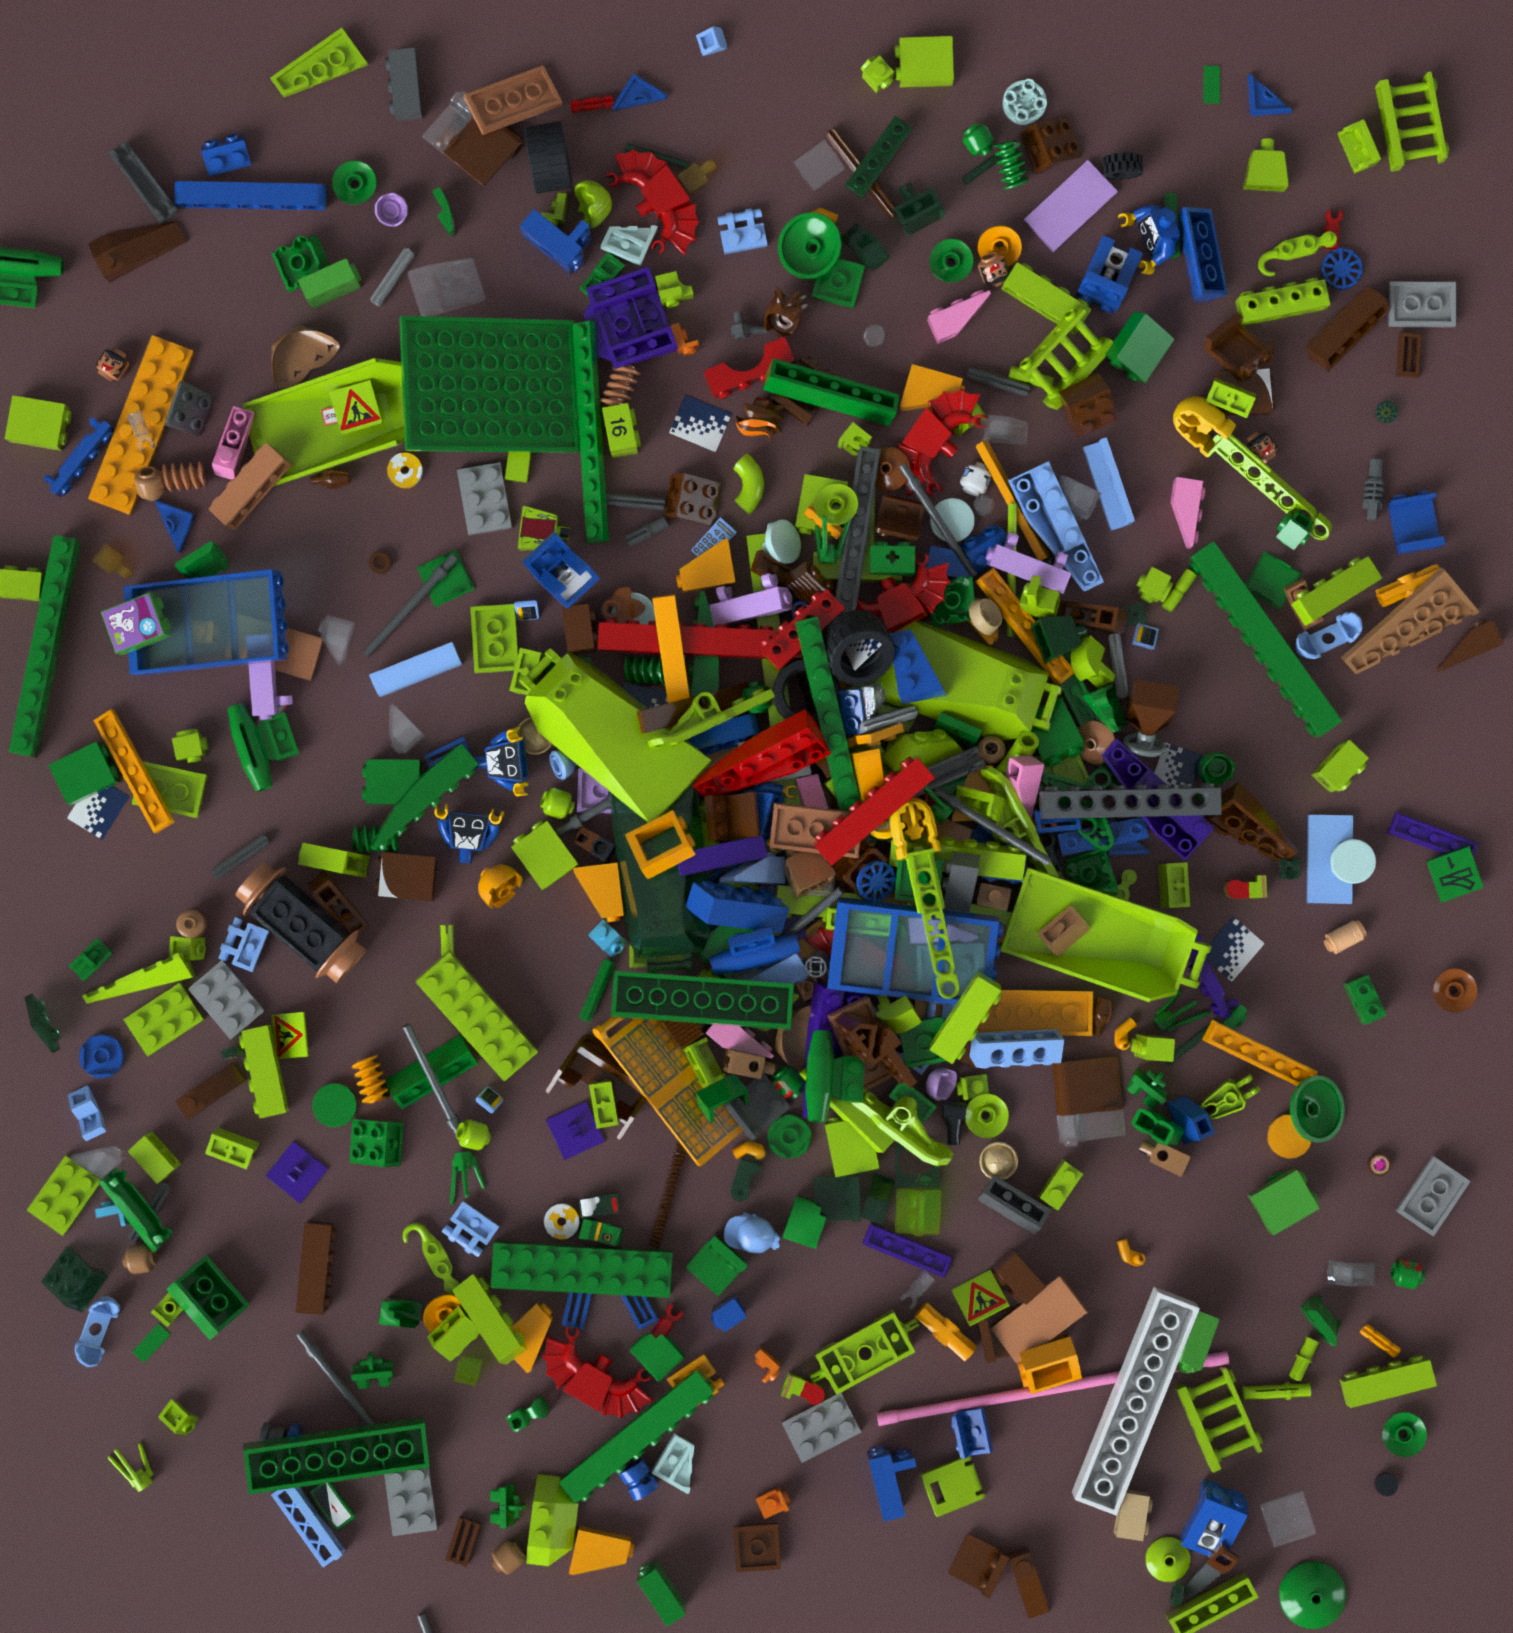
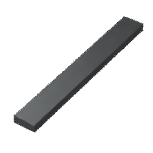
(856, 537)

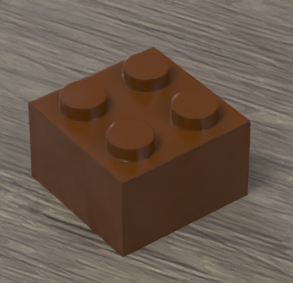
(1088, 405)
(579, 629)
(1018, 1276)

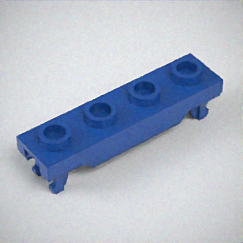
(75, 464)
(1122, 831)

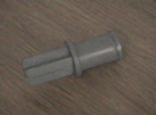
(646, 531)

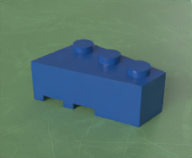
(913, 671)

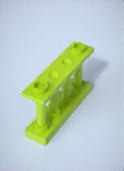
(1394, 135)
(1084, 362)
(1197, 1415)

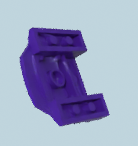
(629, 319)

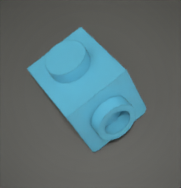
(607, 939)
(109, 1208)

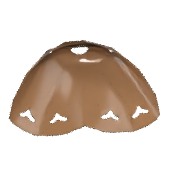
(297, 352)
(792, 1043)

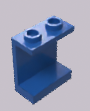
(1414, 523)

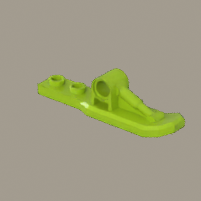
(698, 720)
(1015, 817)
(905, 1127)

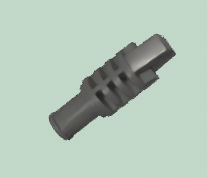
(1373, 489)

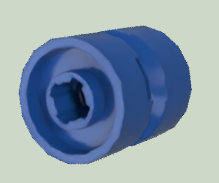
(638, 1479)

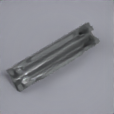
(143, 182)
(954, 768)

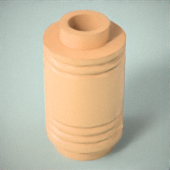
(1344, 937)

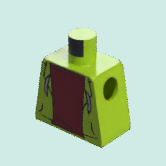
(538, 526)

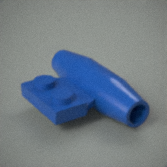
(753, 951)

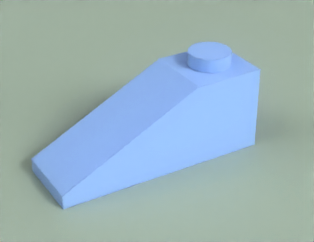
(763, 871)
(785, 971)

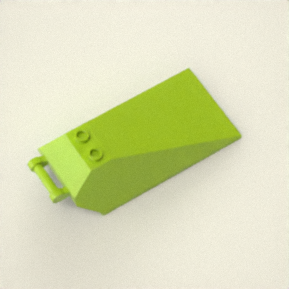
(295, 425)
(981, 685)
(601, 733)
(1124, 950)

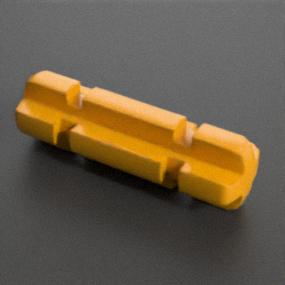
(836, 531)
(1380, 1340)

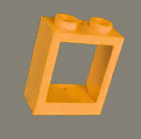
(667, 859)
(1046, 1356)

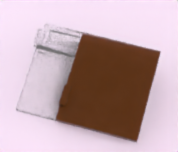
(462, 142)
(1088, 1099)

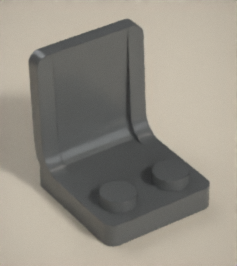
(764, 1107)

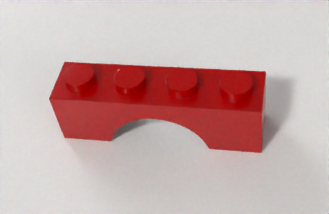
(724, 380)

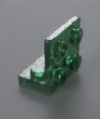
(838, 1197)
(73, 1280)

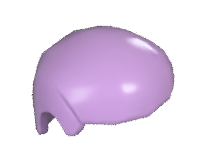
(391, 209)
(941, 1083)

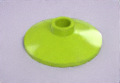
(836, 495)
(996, 1120)
(1160, 1551)

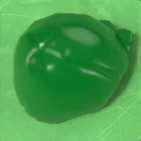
(1215, 768)

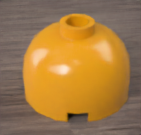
(497, 884)

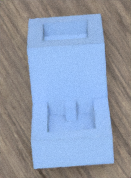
(87, 1112)

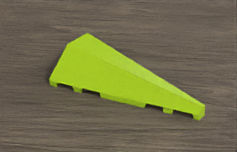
(158, 974)
(861, 1123)

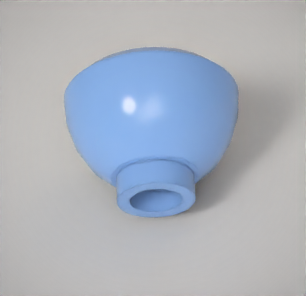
(561, 764)

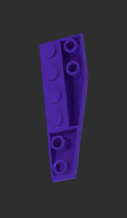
(1180, 833)
(823, 1003)

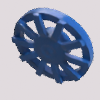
(1341, 268)
(876, 880)

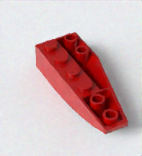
(767, 756)

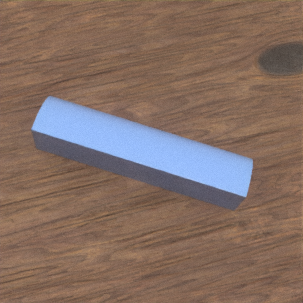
(415, 669)

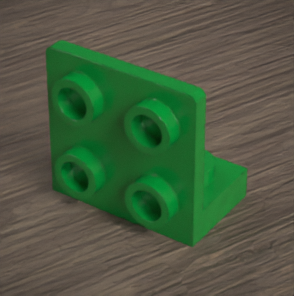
(376, 1143)
(716, 1264)

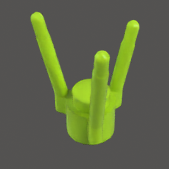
(138, 1479)

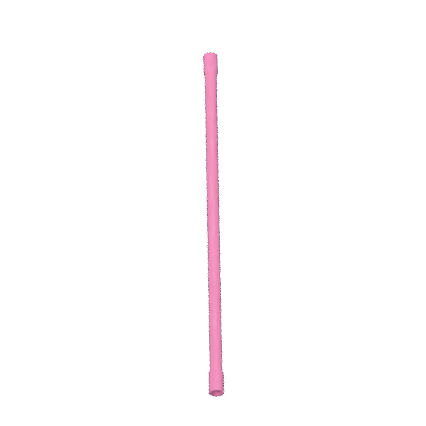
(896, 1416)

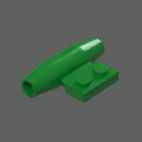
(19, 271)
(258, 744)
(830, 1077)

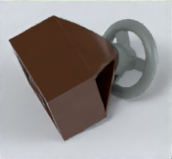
(1149, 710)

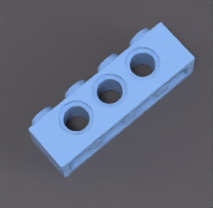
(1026, 1041)

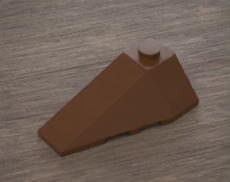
(129, 249)
(1251, 824)

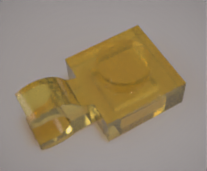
(694, 176)
(111, 561)

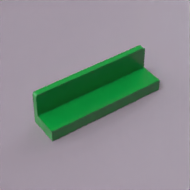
(447, 1063)

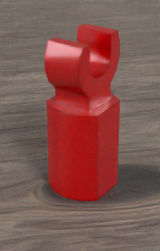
(1333, 227)
(665, 1323)

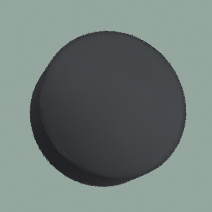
(1386, 1484)

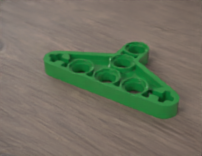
(1063, 784)

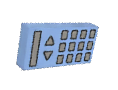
(717, 533)

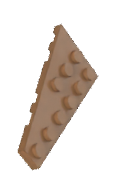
(1417, 618)

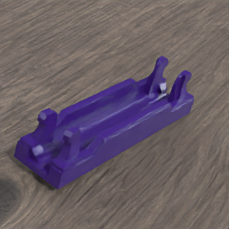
(1211, 987)

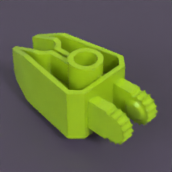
(1229, 1097)

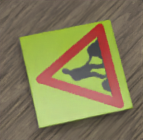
(356, 407)
(290, 1035)
(980, 1297)

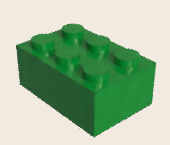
(208, 1297)

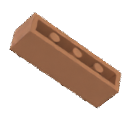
(249, 486)

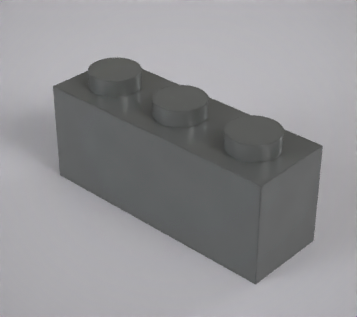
(404, 84)
(960, 882)
(1014, 1204)

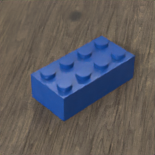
(737, 906)

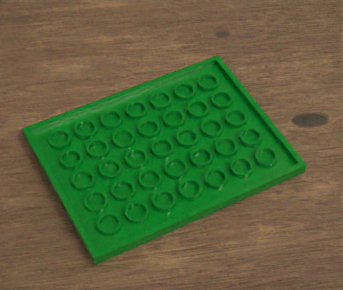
(488, 385)

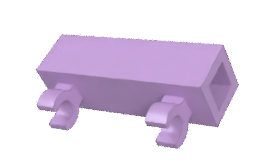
(1025, 566)
(751, 606)
(264, 691)

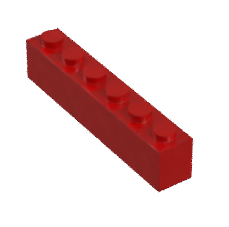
(873, 810)

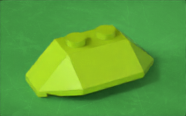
(927, 745)
(551, 1522)

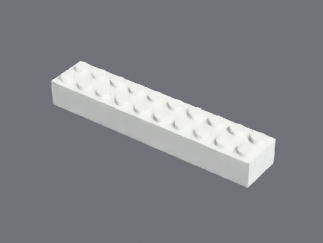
(1135, 1401)

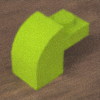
(1038, 600)
(1088, 665)
(897, 1015)

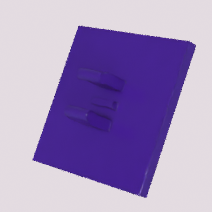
(575, 1130)
(296, 1172)

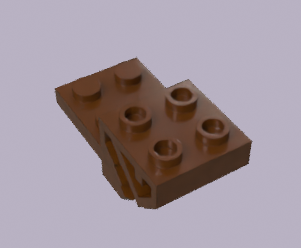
(849, 868)
(873, 1043)

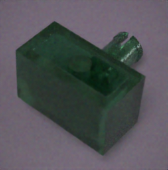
(918, 209)

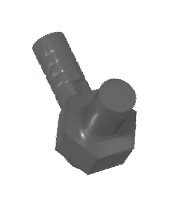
(741, 329)

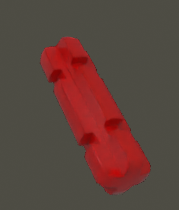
(592, 103)

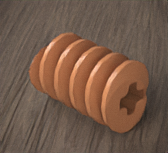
(620, 385)
(183, 476)

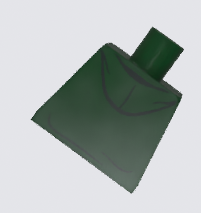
(1057, 636)

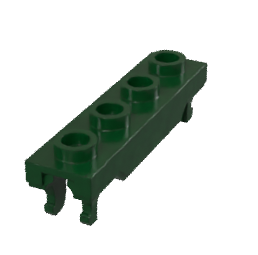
(878, 157)

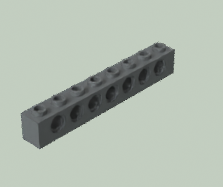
(1209, 804)

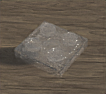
(1287, 1518)

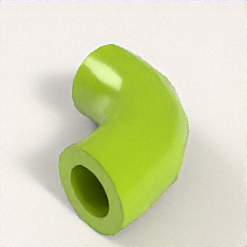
(752, 483)
(1023, 746)

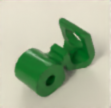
(521, 1417)

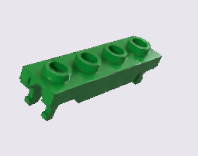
(135, 1208)

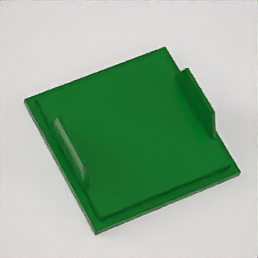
(1270, 578)
(453, 585)

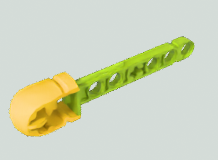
(1194, 421)
(921, 861)

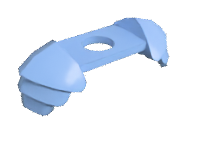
(1345, 630)
(88, 1347)

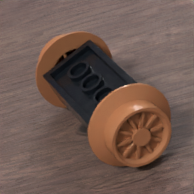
(300, 922)

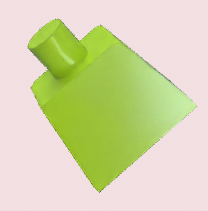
(1266, 169)

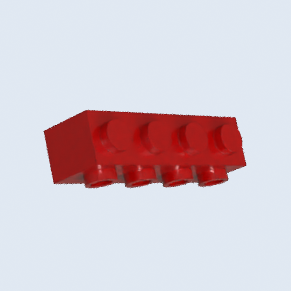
(786, 643)

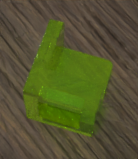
(468, 1370)

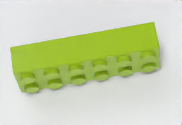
(476, 1015)

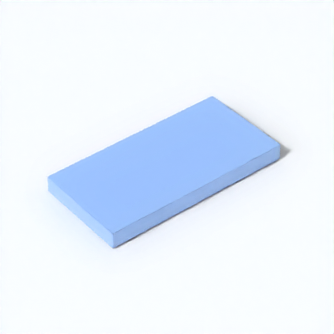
(1323, 835)

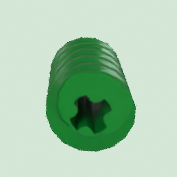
(1011, 164)
(644, 671)
(365, 838)

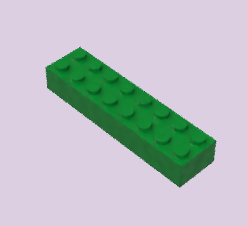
(702, 1000)
(581, 1269)
(335, 1455)

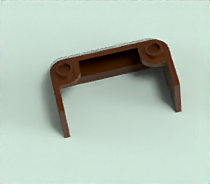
(593, 1061)

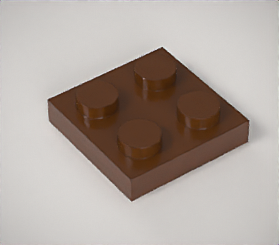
(757, 1547)

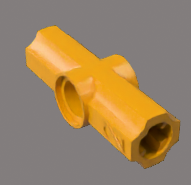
(1404, 586)
(945, 1331)

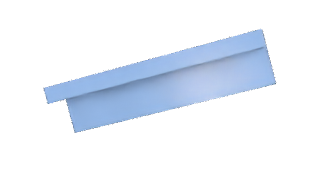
(1108, 484)
(313, 1520)

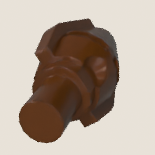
(332, 478)
(1101, 1014)

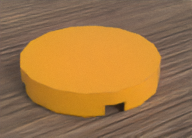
(1285, 1139)

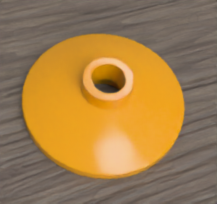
(1010, 249)
(432, 1315)

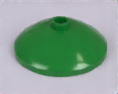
(797, 242)
(1317, 1109)
(1302, 1584)

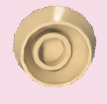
(985, 615)
(534, 742)
(998, 1160)

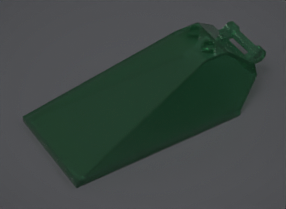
(657, 906)

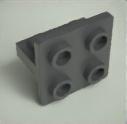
(188, 409)

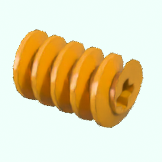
(370, 1080)

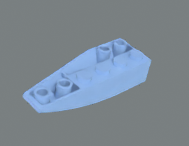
(1054, 522)

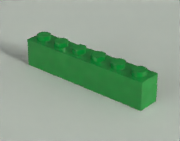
(831, 392)

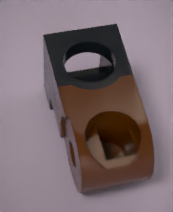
(595, 844)

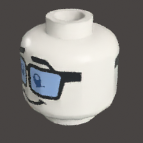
(976, 479)

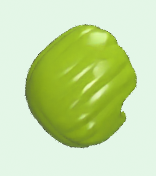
(594, 202)

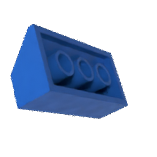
(1202, 254)

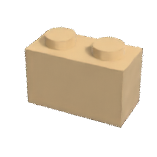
(1132, 1516)

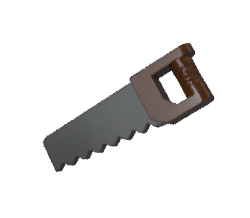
(1211, 1570)

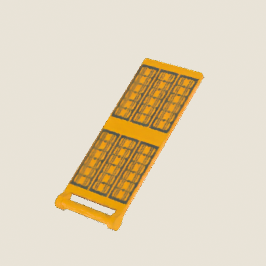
(669, 1084)

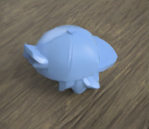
(750, 1234)

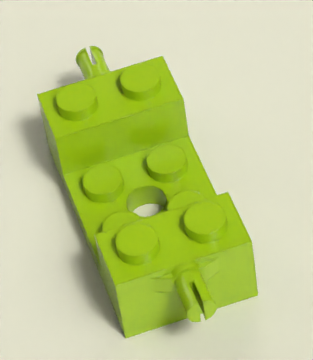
(841, 1360)

